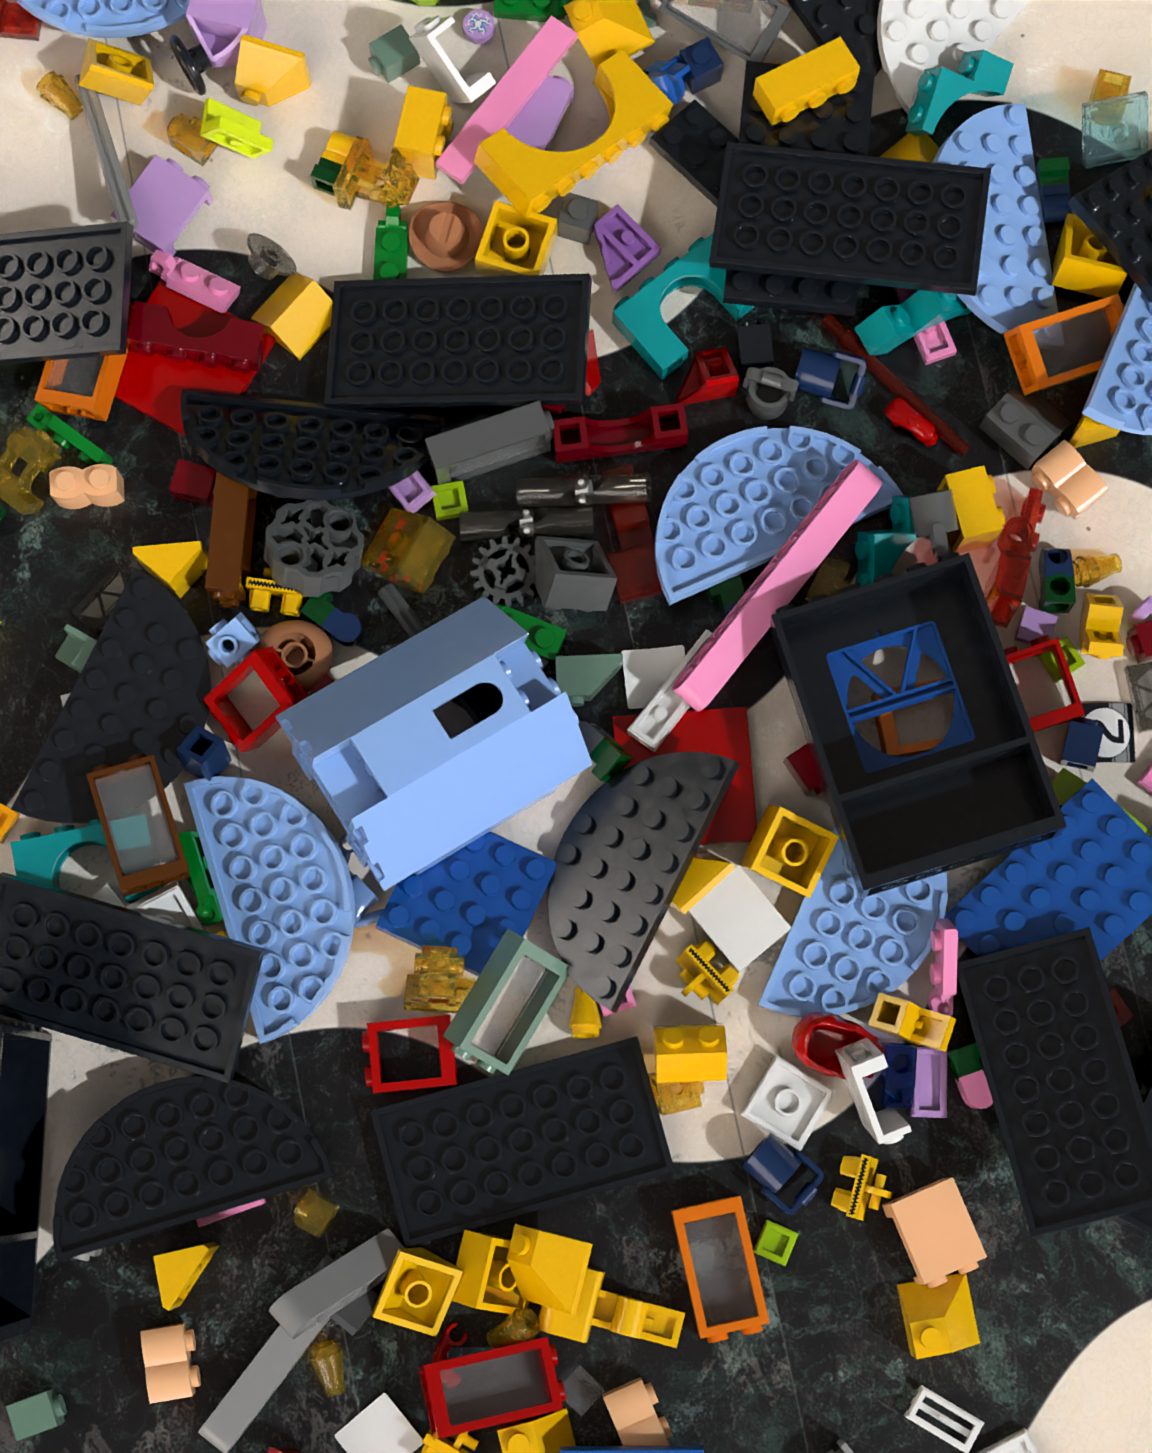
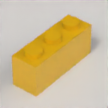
(806, 81)

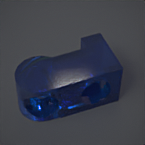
(899, 1076)

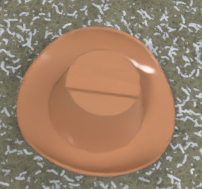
(445, 235)
(302, 648)

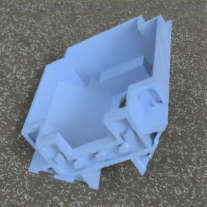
(397, 774)

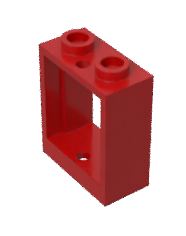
(1038, 647)
(279, 682)
(373, 1073)

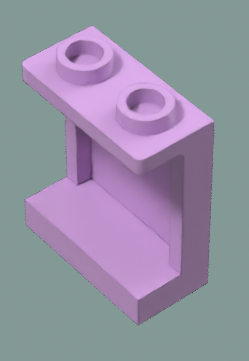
(542, 113)
(165, 203)

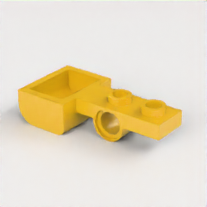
(615, 1313)

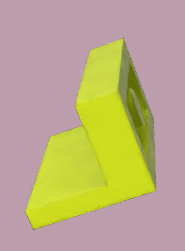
(234, 130)

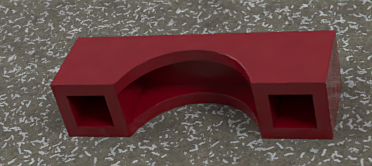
(236, 345)
(649, 431)

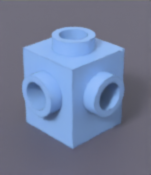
(240, 632)

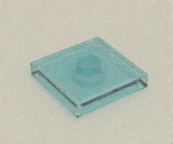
(1114, 129)

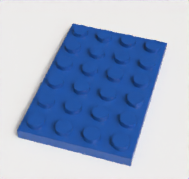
(1083, 878)

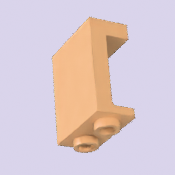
(936, 1231)

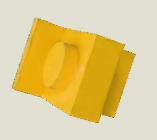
(1100, 626)
(911, 1023)

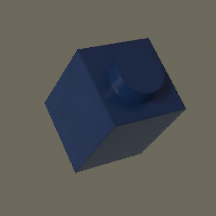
(704, 65)
(1082, 744)
(203, 754)

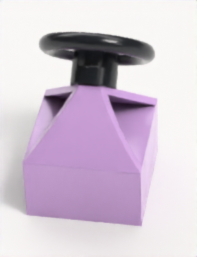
(217, 35)

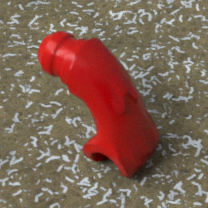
(905, 416)
(446, 1342)

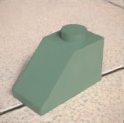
(585, 675)

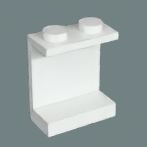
(457, 88)
(739, 919)
(861, 1060)

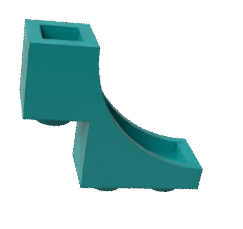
(940, 87)
(898, 323)
(880, 549)

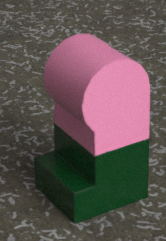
(970, 1076)

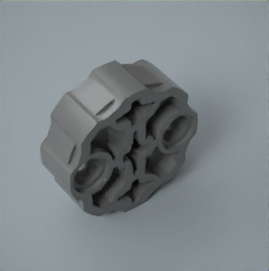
(326, 545)

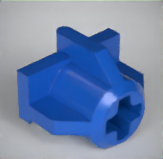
(669, 77)

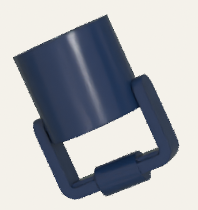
(819, 371)
(773, 1165)

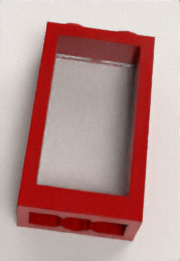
(491, 1387)

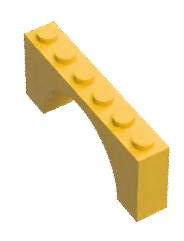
(537, 176)

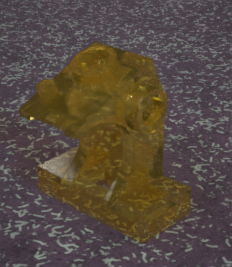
(362, 172)
(40, 456)
(439, 977)

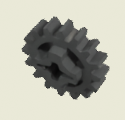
(494, 567)

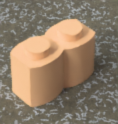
(1068, 480)
(93, 485)
(169, 1362)
(635, 1416)

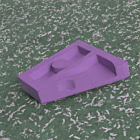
(623, 247)

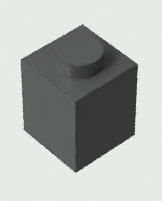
(577, 218)

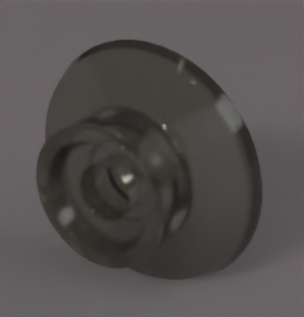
(268, 257)

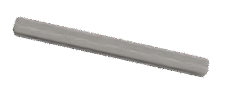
(107, 155)

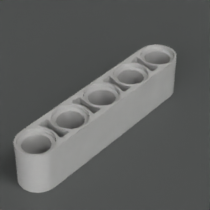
(336, 1285)
(256, 1387)

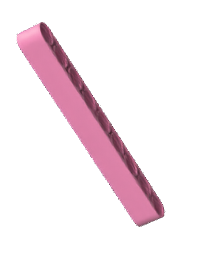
(776, 585)

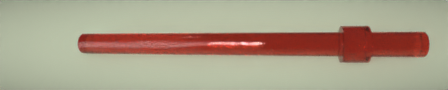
(850, 341)

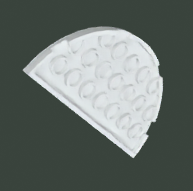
(936, 34)

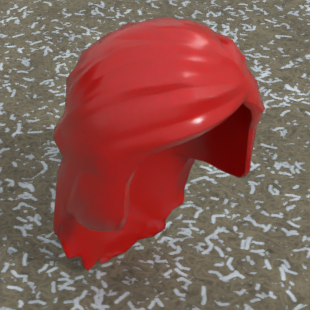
(820, 1035)

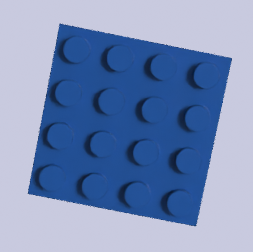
(469, 899)

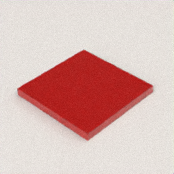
(156, 382)
(713, 732)

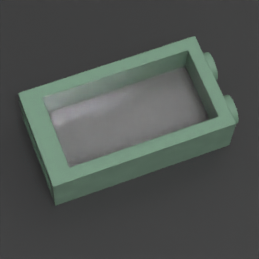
(506, 1004)

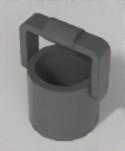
(768, 391)
(934, 516)

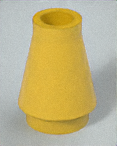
(584, 1016)

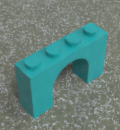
(641, 318)
(42, 857)

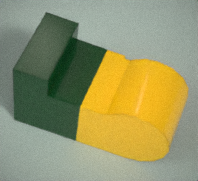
(331, 162)

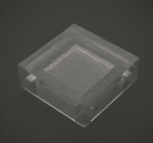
(582, 1390)

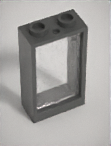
(733, 22)
(490, 443)

